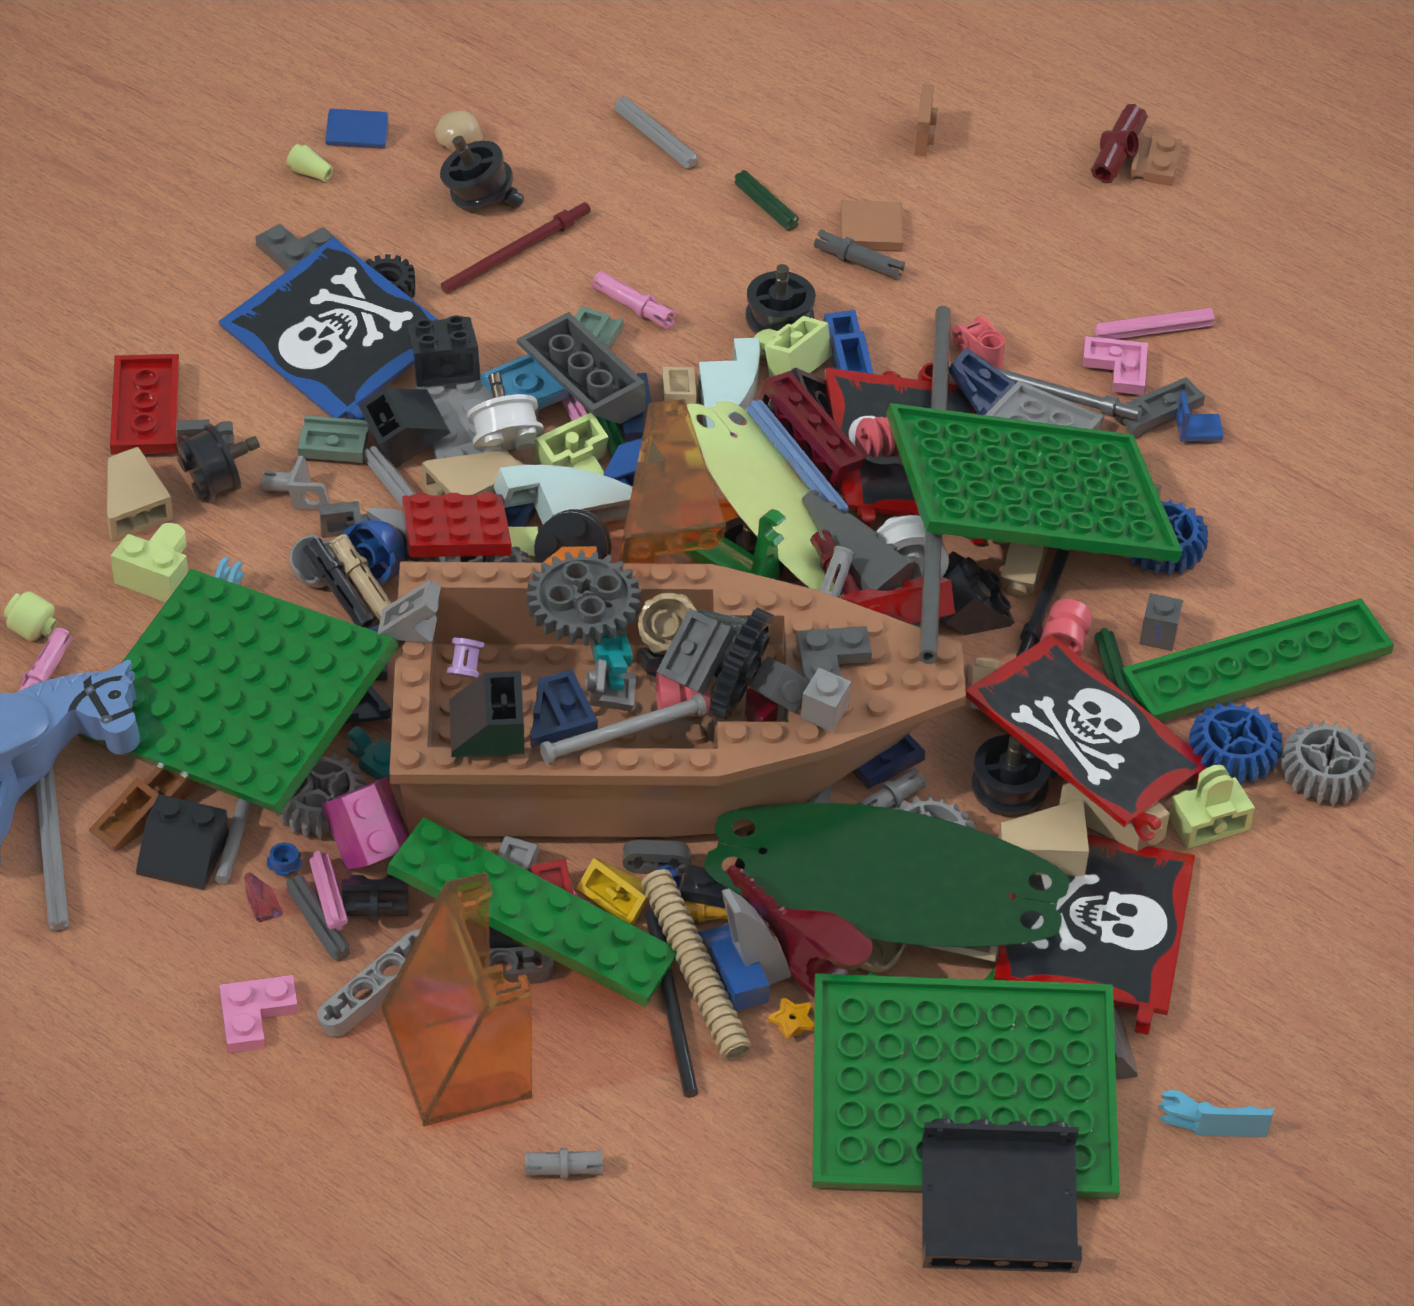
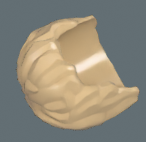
(662, 619)

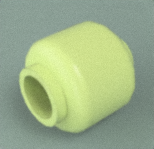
(30, 616)

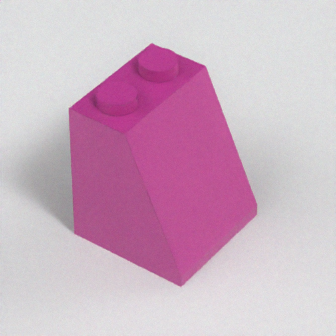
(366, 824)

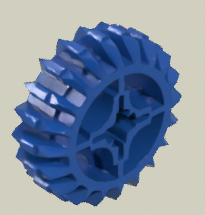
(1191, 535)
(1238, 740)

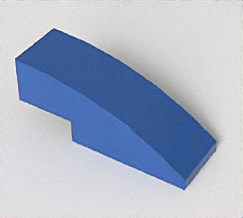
(848, 342)
(744, 984)

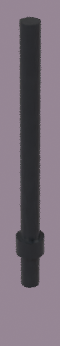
(1033, 629)
(674, 1018)

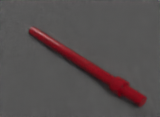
(561, 221)

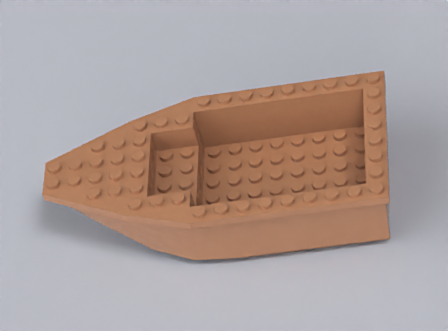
(665, 776)

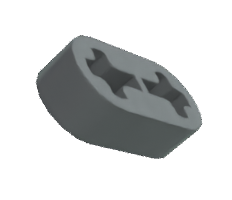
(648, 855)

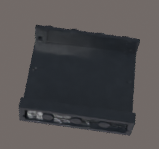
(999, 1196)

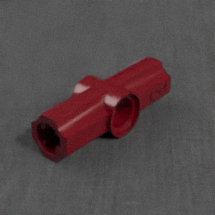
(1119, 143)

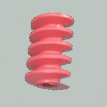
(875, 438)

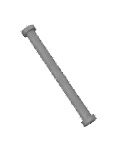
(551, 751)

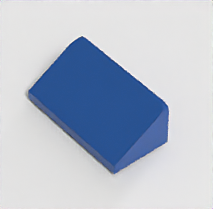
(357, 128)

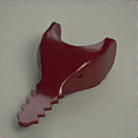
(809, 938)

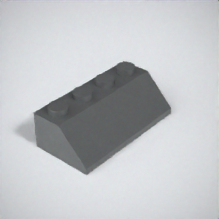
(586, 368)

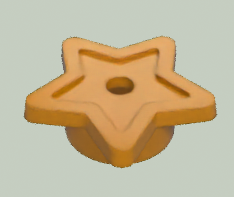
(788, 1026)

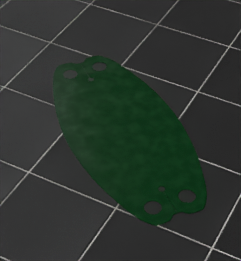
(892, 873)

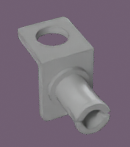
(297, 484)

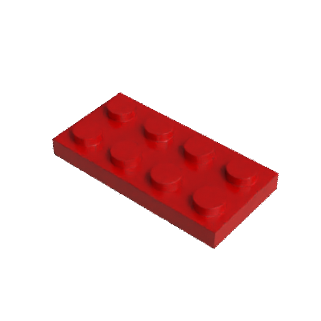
(145, 403)

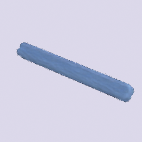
(794, 454)

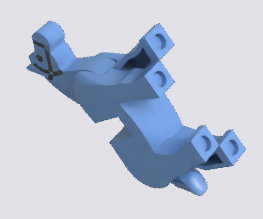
(46, 718)

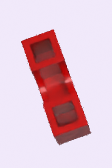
(903, 603)

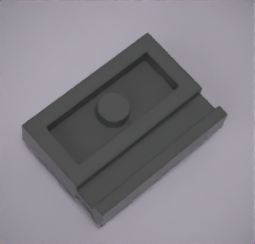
(696, 651)

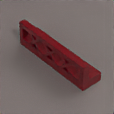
(811, 425)

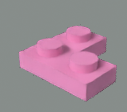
(1124, 357)
(249, 1002)

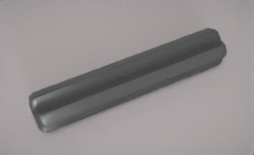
(312, 911)

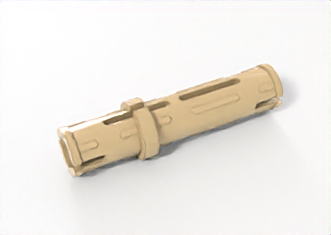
(357, 570)

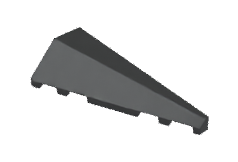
(874, 563)

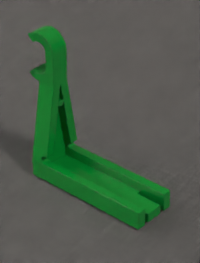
(765, 558)

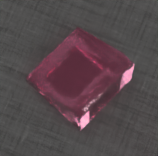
(261, 898)

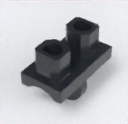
(375, 897)

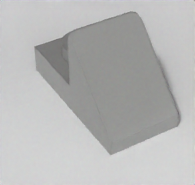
(412, 615)

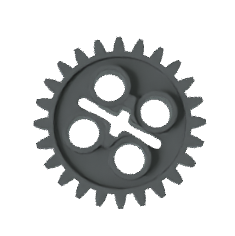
(583, 598)

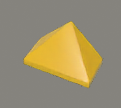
(613, 890)

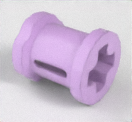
(472, 659)

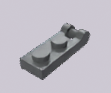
(1161, 406)

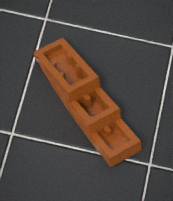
(129, 812)

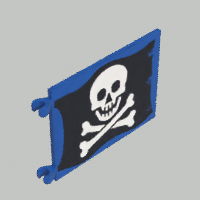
(330, 329)

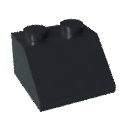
(182, 842)

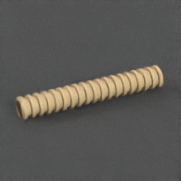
(696, 965)

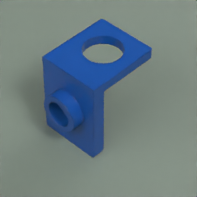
(1197, 426)

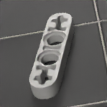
(369, 978)

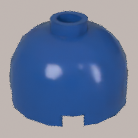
(380, 546)

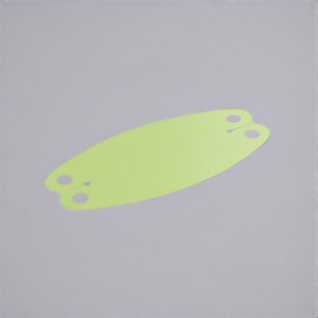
(757, 480)

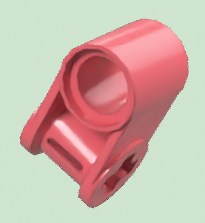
(982, 340)

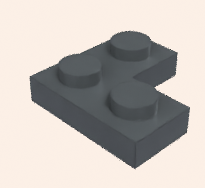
(286, 248)
(832, 647)

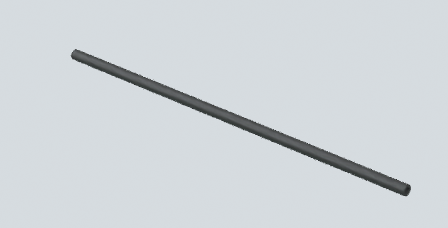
(933, 542)

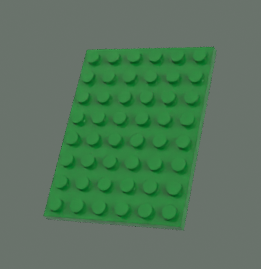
(1031, 483)
(246, 687)
(962, 1052)

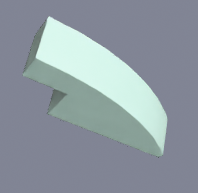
(730, 380)
(561, 489)

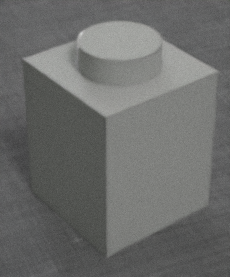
(825, 699)

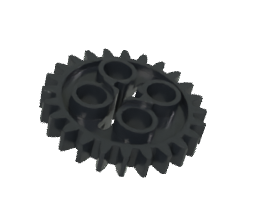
(741, 663)

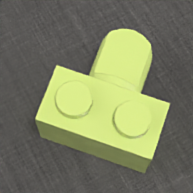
(798, 345)
(573, 445)
(152, 565)
(1211, 810)

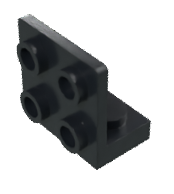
(444, 351)

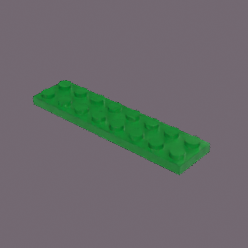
(1257, 660)
(539, 913)

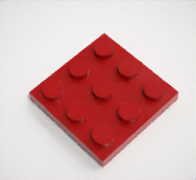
(456, 525)

